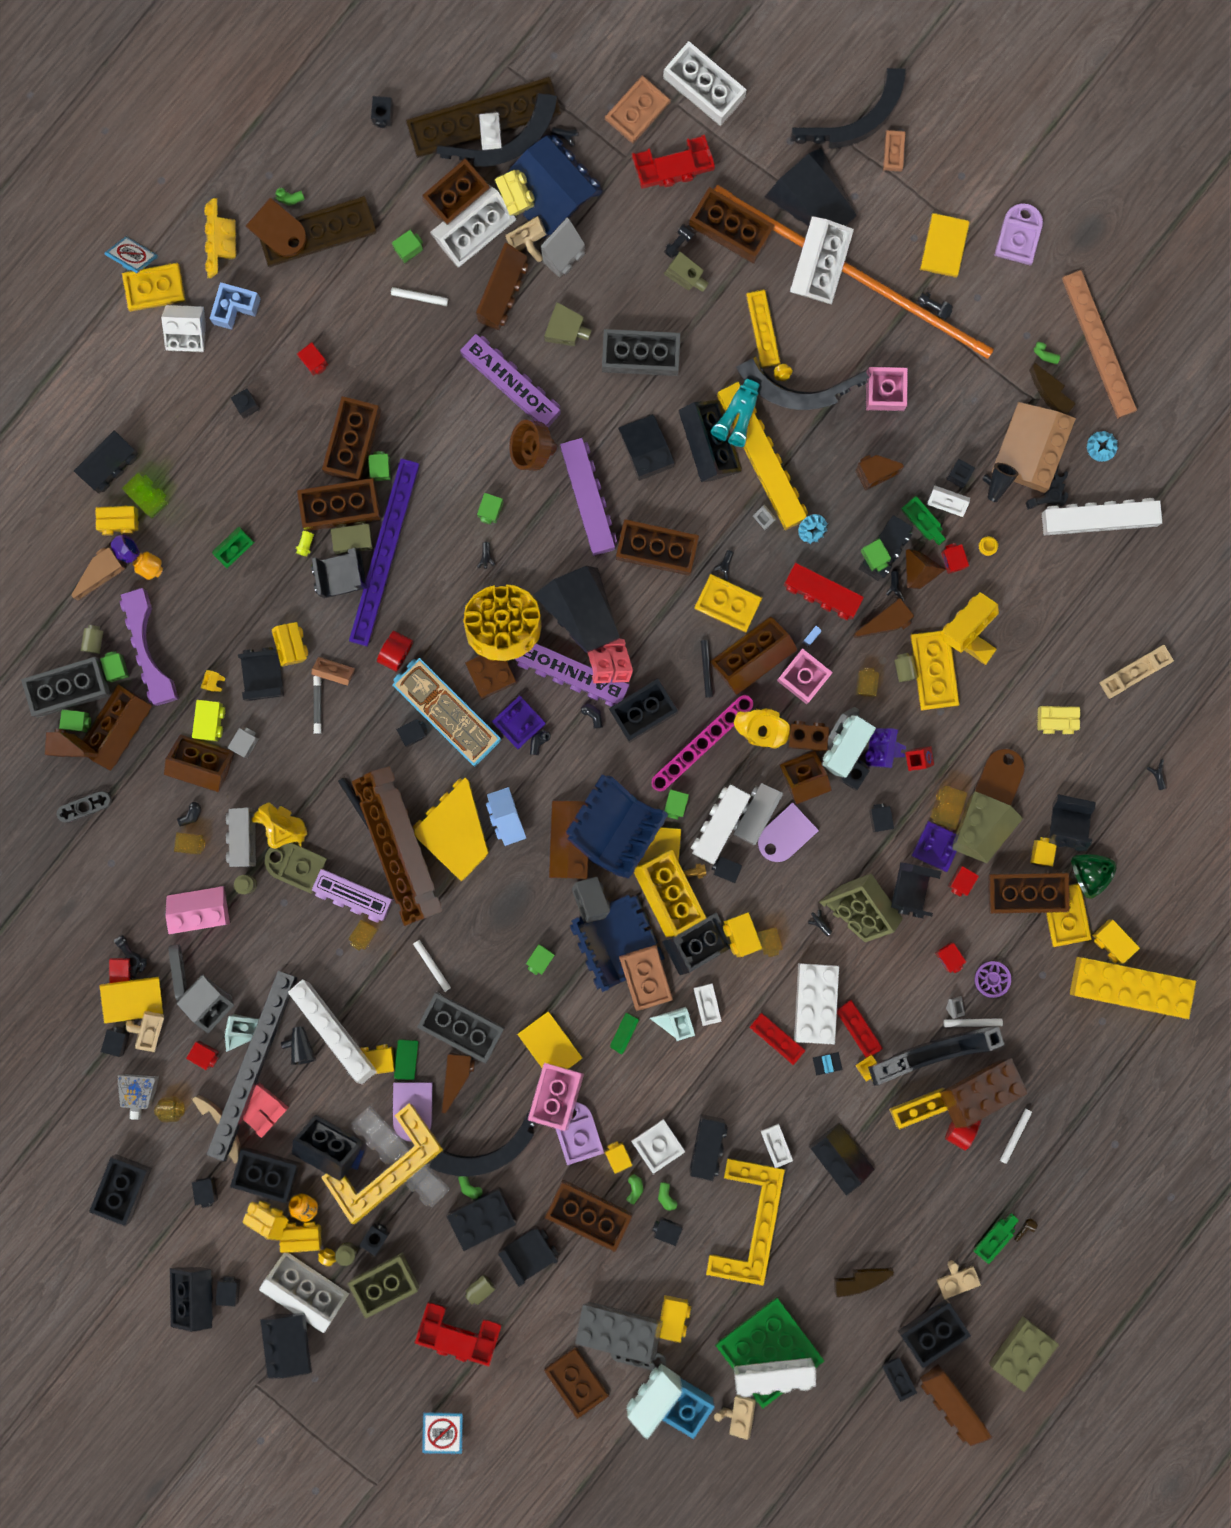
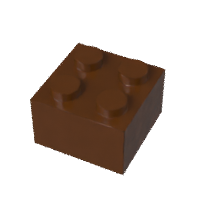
(490, 675)

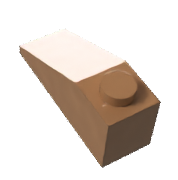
(100, 570)

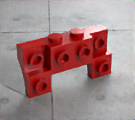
(675, 167)
(457, 1341)

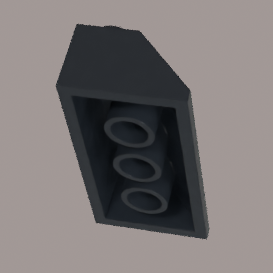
(711, 455)

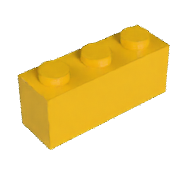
(970, 622)
(918, 1109)

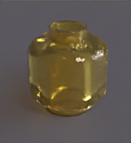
(169, 1109)

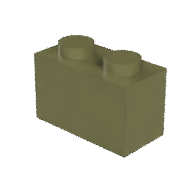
(351, 537)

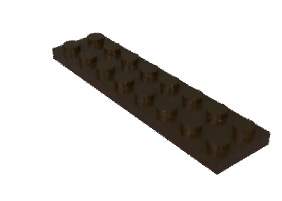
(461, 122)

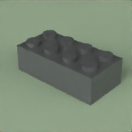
(641, 352)
(66, 687)
(461, 1027)
(618, 1332)

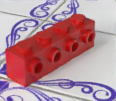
(823, 591)

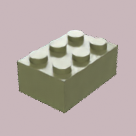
(383, 1285)
(1023, 1354)

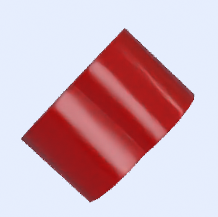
(394, 651)
(962, 1136)

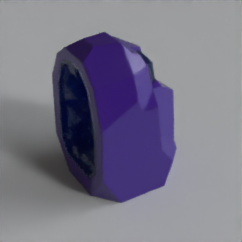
(125, 548)

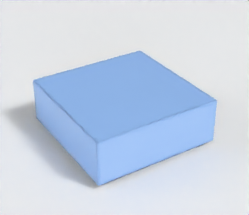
(811, 637)

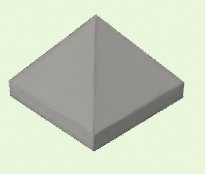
(764, 517)
(955, 1007)

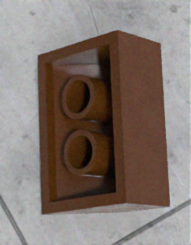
(455, 192)
(198, 763)

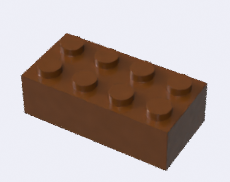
(731, 225)
(351, 439)
(338, 504)
(657, 547)
(1028, 893)
(983, 1093)
(588, 1215)

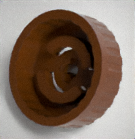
(531, 445)

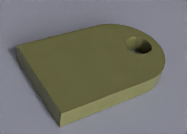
(296, 867)

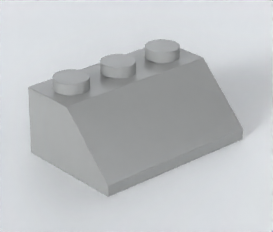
(757, 813)
(241, 838)

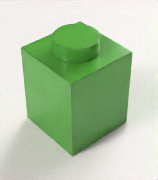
(408, 245)
(379, 466)
(490, 508)
(876, 555)
(114, 667)
(75, 721)
(676, 804)
(539, 960)

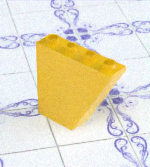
(454, 831)

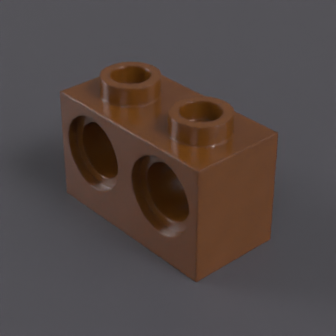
(808, 742)

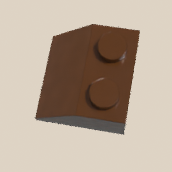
(877, 470)
(805, 777)

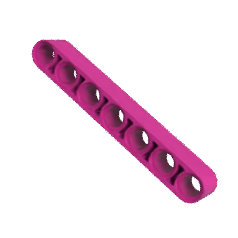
(695, 750)

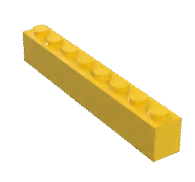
(768, 467)

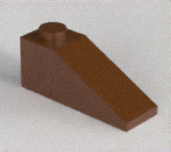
(889, 620)
(67, 745)
(457, 1072)

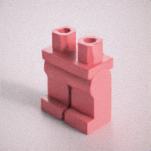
(611, 663)
(263, 1110)

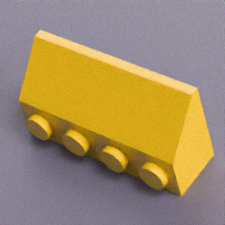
(669, 893)

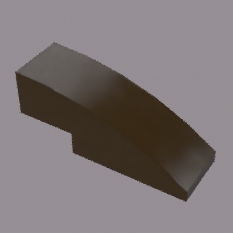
(1050, 390)
(861, 1281)

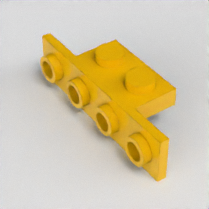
(220, 238)

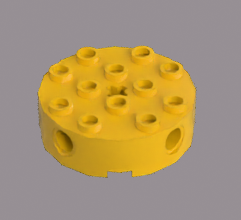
(502, 622)

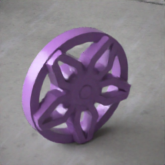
(992, 979)

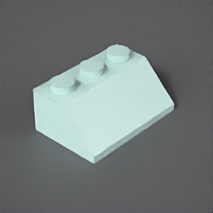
(848, 746)
(654, 1400)

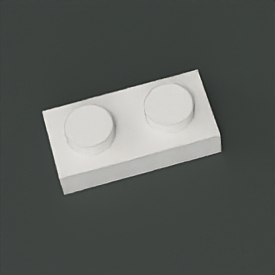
(490, 131)
(948, 501)
(707, 1004)
(776, 1145)

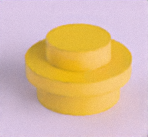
(782, 372)
(988, 546)
(326, 1257)

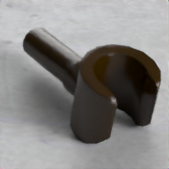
(1028, 1225)

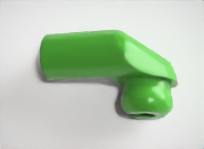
(287, 198)
(1044, 355)
(637, 1189)
(468, 1190)
(664, 1198)

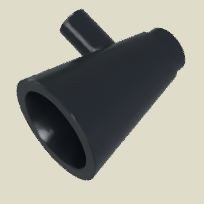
(1002, 478)
(300, 1047)

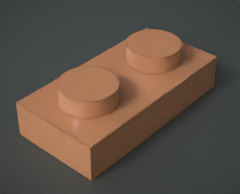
(894, 150)
(332, 671)

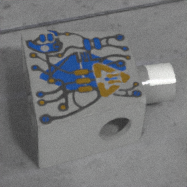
(137, 1092)

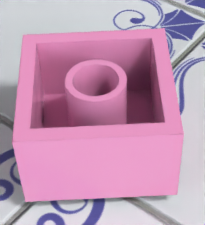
(886, 389)
(804, 676)

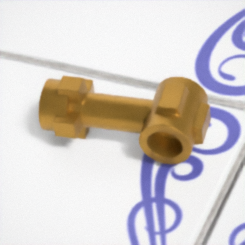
(699, 871)

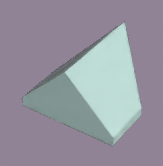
(676, 1023)
(239, 1030)

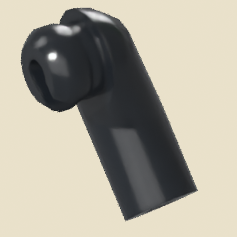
(594, 713)
(537, 740)
(192, 815)

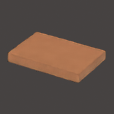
(637, 109)
(646, 978)

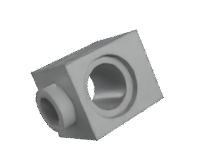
(243, 742)

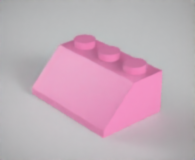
(196, 910)
(556, 1097)

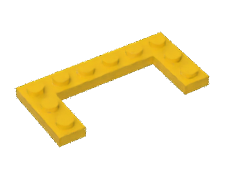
(425, 1149)
(755, 1268)

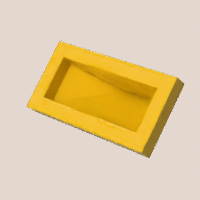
(980, 650)

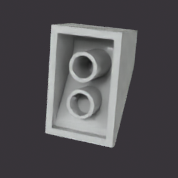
(563, 249)

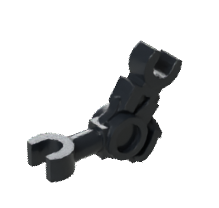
(1053, 495)
(135, 959)

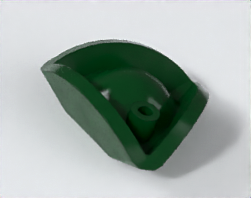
(1093, 873)

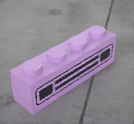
(353, 895)

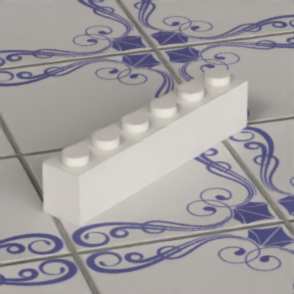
(1101, 517)
(332, 1031)

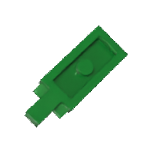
(923, 520)
(996, 1238)

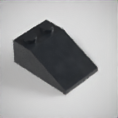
(646, 447)
(697, 944)

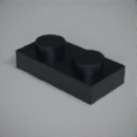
(899, 1379)

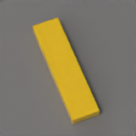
(763, 329)

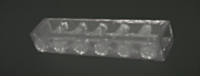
(392, 1148)

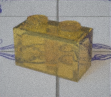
(948, 807)

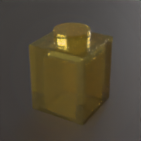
(867, 682)
(189, 843)
(362, 935)
(770, 941)

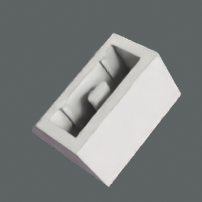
(184, 328)

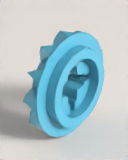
(1093, 446)
(809, 523)

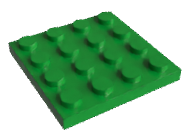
(767, 1338)

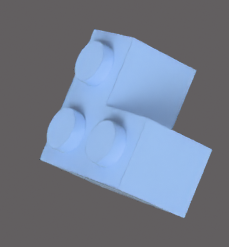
(230, 301)
(505, 816)

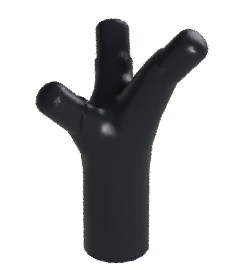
(567, 134)
(485, 556)
(724, 565)
(895, 585)
(1159, 775)
(819, 922)

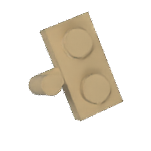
(526, 235)
(148, 1030)
(958, 1280)
(741, 1416)

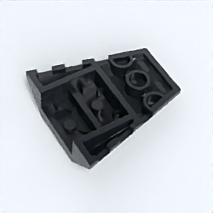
(812, 191)
(581, 607)

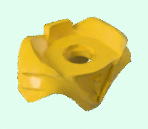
(777, 729)
(280, 826)

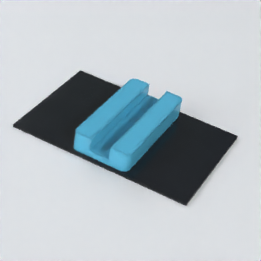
(827, 1063)

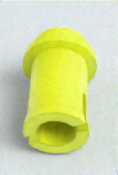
(305, 543)

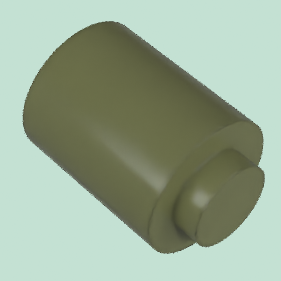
(92, 639)
(905, 668)
(245, 884)
(346, 1253)
(479, 1290)

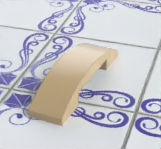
(1136, 671)
(204, 1106)

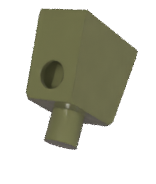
(679, 271)
(566, 327)

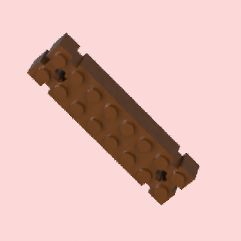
(397, 845)

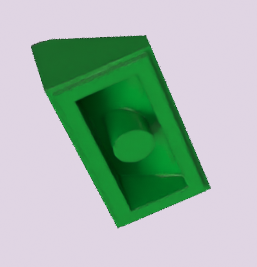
(232, 547)
(624, 1033)
(406, 1059)

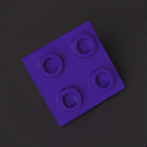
(518, 722)
(883, 748)
(935, 847)

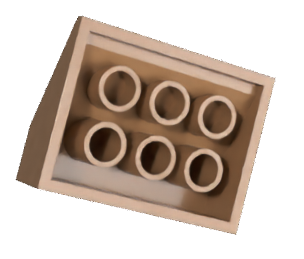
(1035, 444)

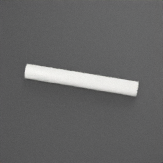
(419, 296)
(432, 966)
(972, 1022)
(1015, 1136)

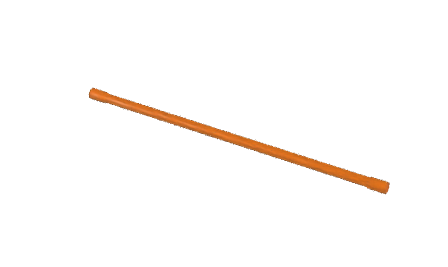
(976, 345)

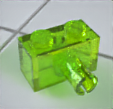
(144, 495)

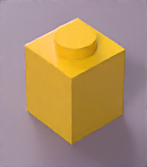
(1043, 852)
(618, 1156)

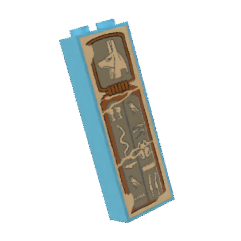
(446, 712)

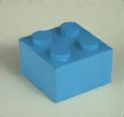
(690, 1410)

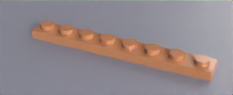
(1099, 344)

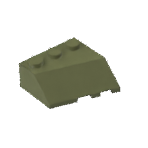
(984, 827)
(864, 908)

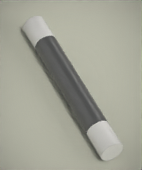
(317, 704)

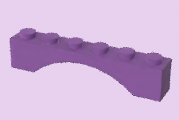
(138, 609)

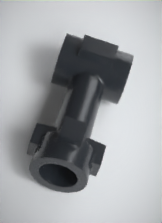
(685, 233)
(943, 310)

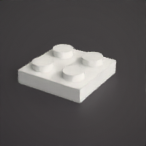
(658, 1146)

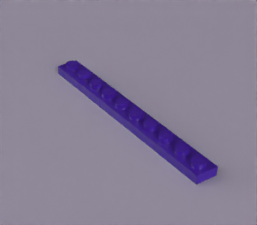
(384, 552)

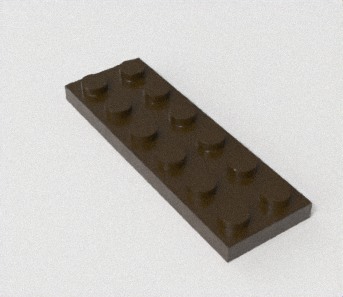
(329, 229)

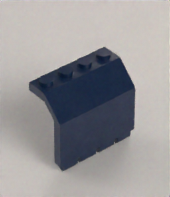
(555, 182)
(615, 827)
(612, 937)

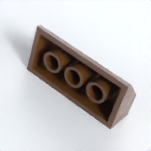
(502, 287)
(754, 655)
(116, 726)
(565, 858)
(955, 1406)

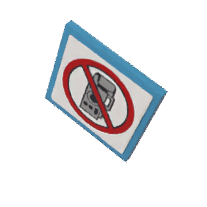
(131, 255)
(442, 1433)

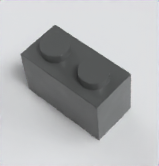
(591, 900)

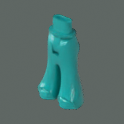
(743, 404)

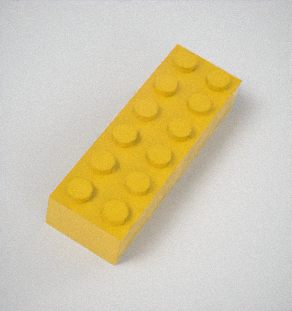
(1132, 987)

